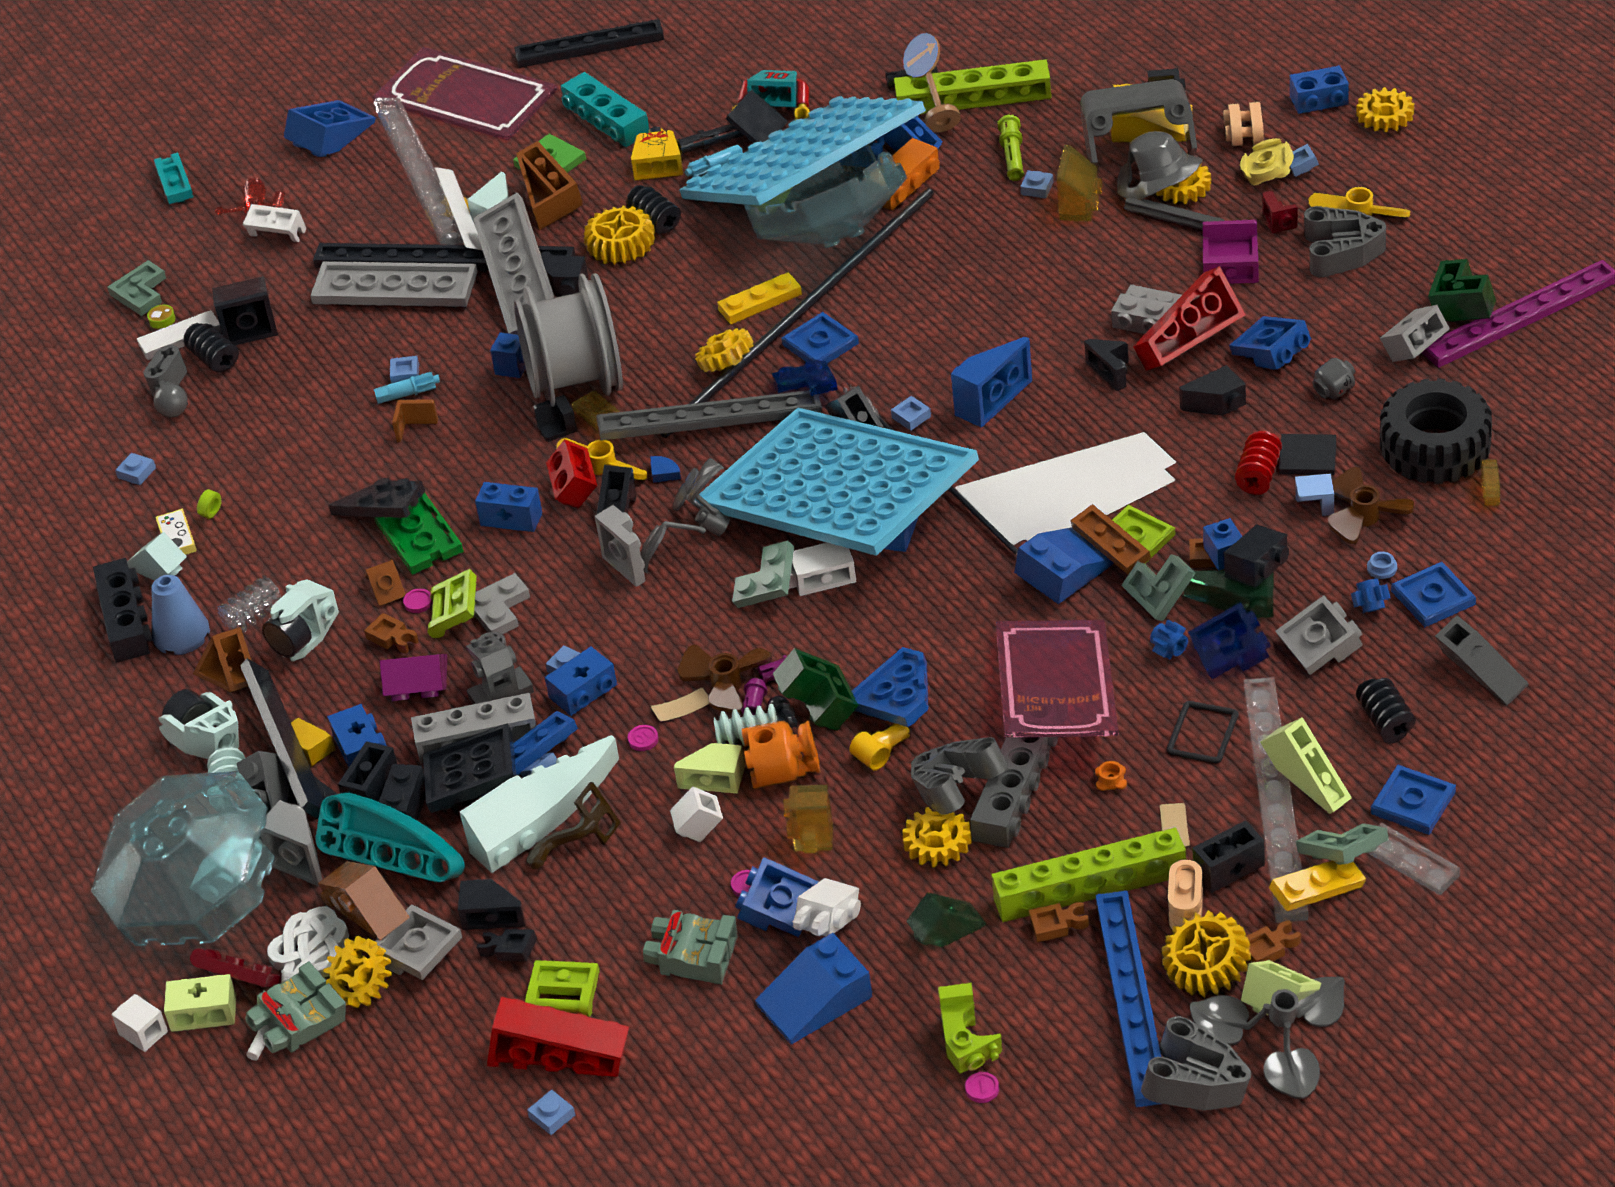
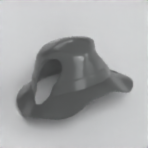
(1159, 162)

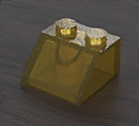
(1077, 186)

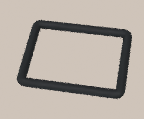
(1186, 705)

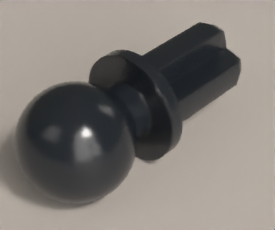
(784, 710)

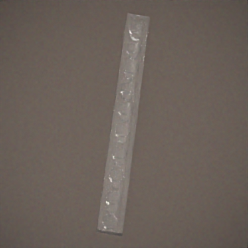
(418, 169)
(1273, 791)

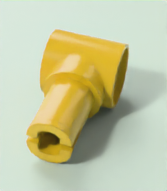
(876, 748)

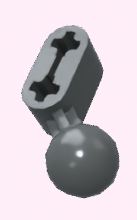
(163, 378)

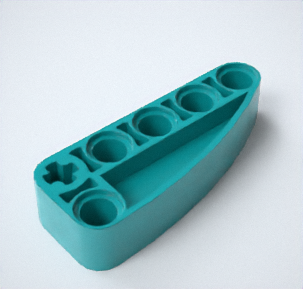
(384, 827)

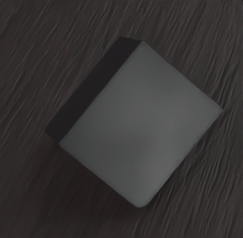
(556, 420)

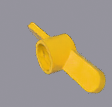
(1356, 199)
(603, 454)

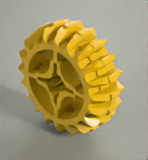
(619, 235)
(1225, 953)

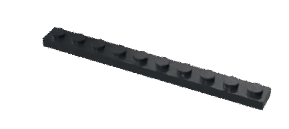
(414, 253)

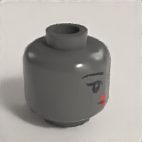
(1334, 378)

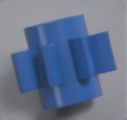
(1370, 595)
(1169, 639)

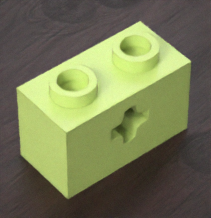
(200, 1002)

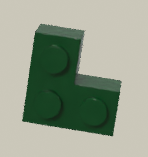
(1461, 293)
(819, 686)

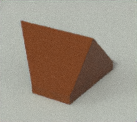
(223, 659)

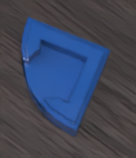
(664, 469)

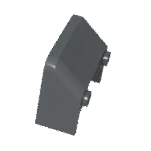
(1100, 105)

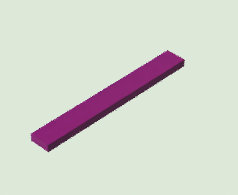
(1520, 313)

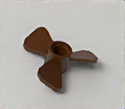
(1364, 505)
(722, 671)

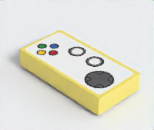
(177, 529)

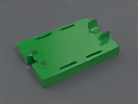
(420, 536)

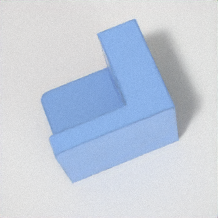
(1316, 488)

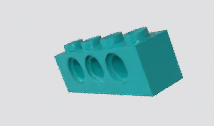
(604, 109)

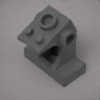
(495, 665)

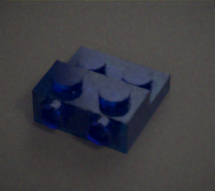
(1230, 641)

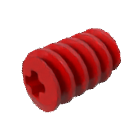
(1258, 462)

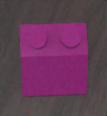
(414, 675)

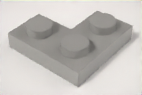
(494, 602)

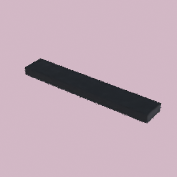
(589, 43)

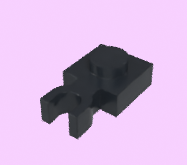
(511, 946)

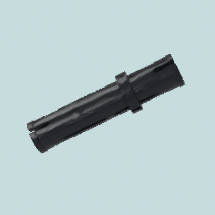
(686, 144)

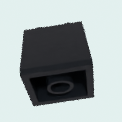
(244, 311)

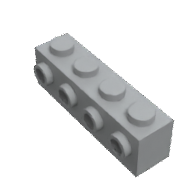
(455, 724)

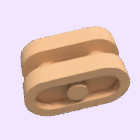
(1235, 131)
(1184, 892)

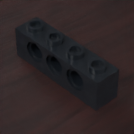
(122, 610)

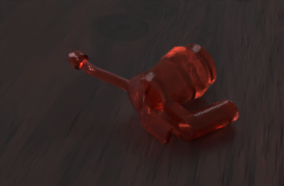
(254, 193)

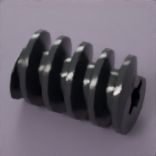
(661, 211)
(210, 347)
(1386, 709)

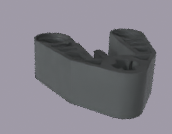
(1342, 239)
(941, 768)
(1195, 1069)

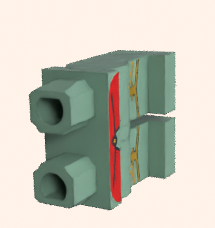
(692, 946)
(297, 1010)

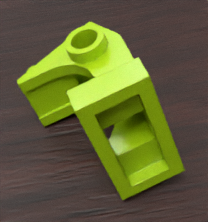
(956, 1015)

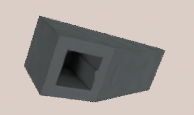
(1480, 660)
(266, 777)

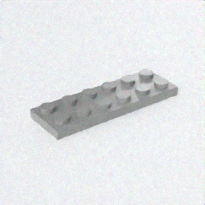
(512, 256)
(394, 284)

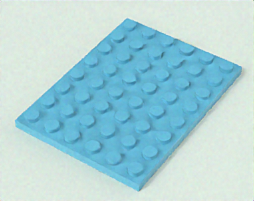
(800, 150)
(838, 480)

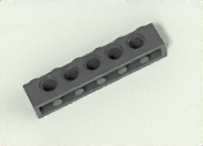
(1008, 795)

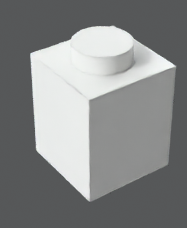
(696, 814)
(139, 1022)

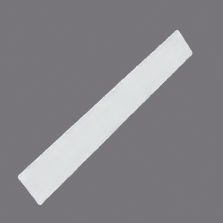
(459, 208)

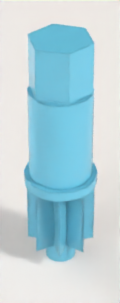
(700, 166)
(406, 387)

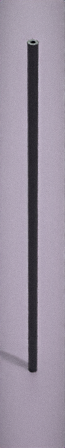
(812, 298)

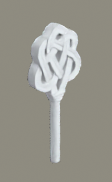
(324, 930)

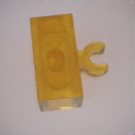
(809, 818)

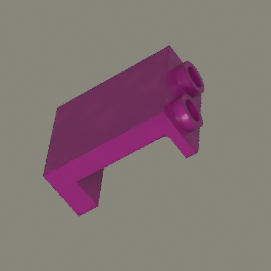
(1233, 248)

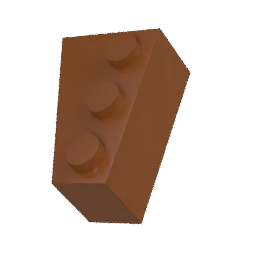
(548, 185)

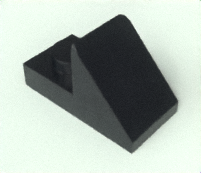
(1108, 360)
(616, 488)

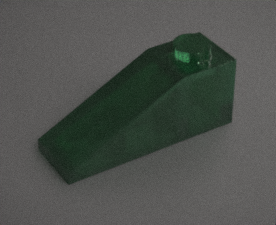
(1224, 593)

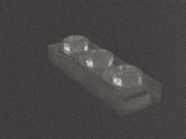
(1416, 861)

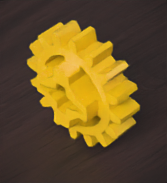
(1385, 109)
(1189, 188)
(724, 350)
(936, 837)
(357, 971)

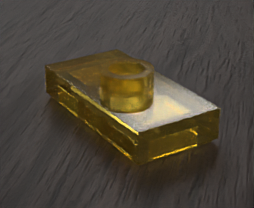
(592, 405)

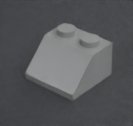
(291, 842)

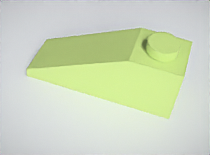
(1304, 763)

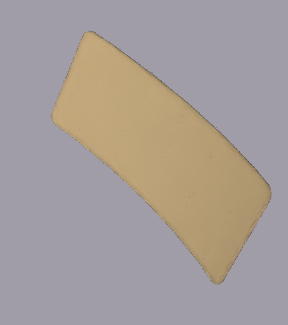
(681, 706)
(1175, 816)

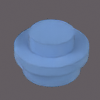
(1382, 565)

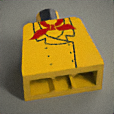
(656, 155)

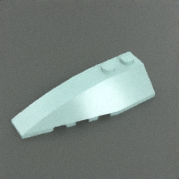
(531, 807)

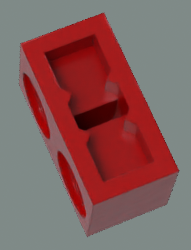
(571, 474)

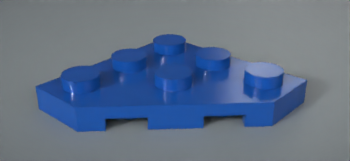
(896, 689)

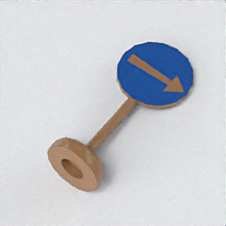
(918, 62)

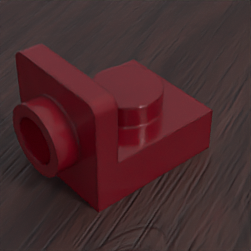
(1276, 215)

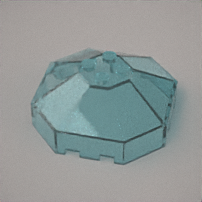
(830, 202)
(184, 859)

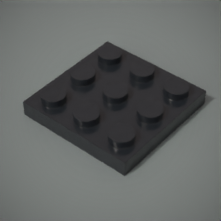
(468, 768)

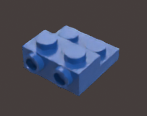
(1272, 341)
(772, 896)

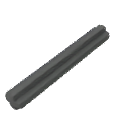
(1168, 213)

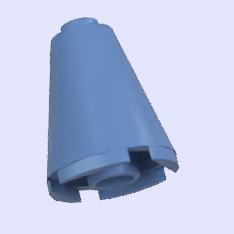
(176, 618)

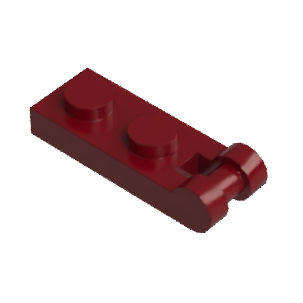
(212, 961)

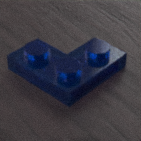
(813, 375)

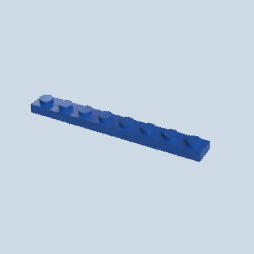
(1128, 987)

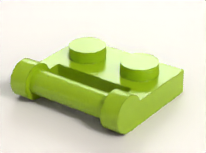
(455, 600)
(564, 979)

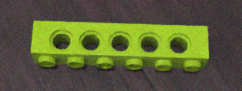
(980, 86)
(1087, 873)

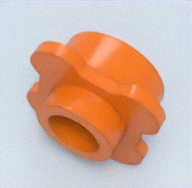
(1110, 776)

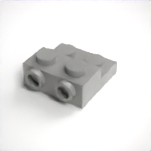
(1141, 308)
(619, 544)
(1320, 635)
(419, 943)

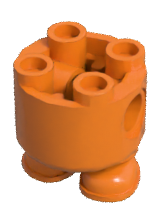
(777, 753)

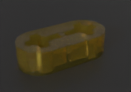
(1490, 482)

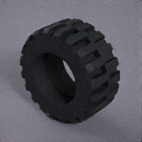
(1435, 455)

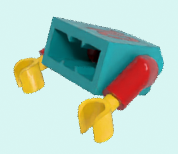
(779, 89)

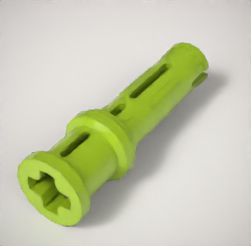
(1011, 140)

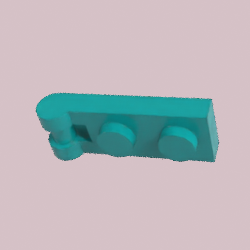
(173, 178)

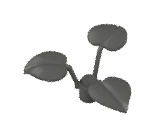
(708, 516)
(1289, 1071)

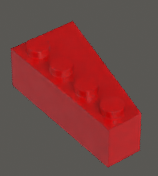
(1194, 317)
(555, 1039)

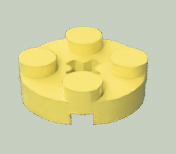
(1268, 161)

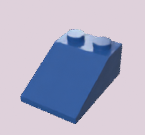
(325, 126)
(991, 381)
(1059, 563)
(815, 989)

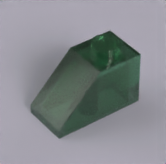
(943, 920)

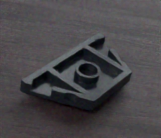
(381, 499)

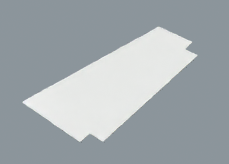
(1058, 489)

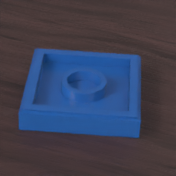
(820, 339)
(1433, 594)
(1413, 799)

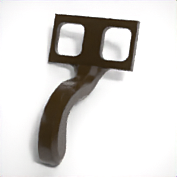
(586, 826)

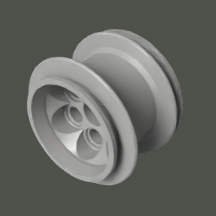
(569, 340)

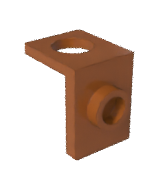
(413, 413)
(385, 583)

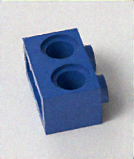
(1319, 89)

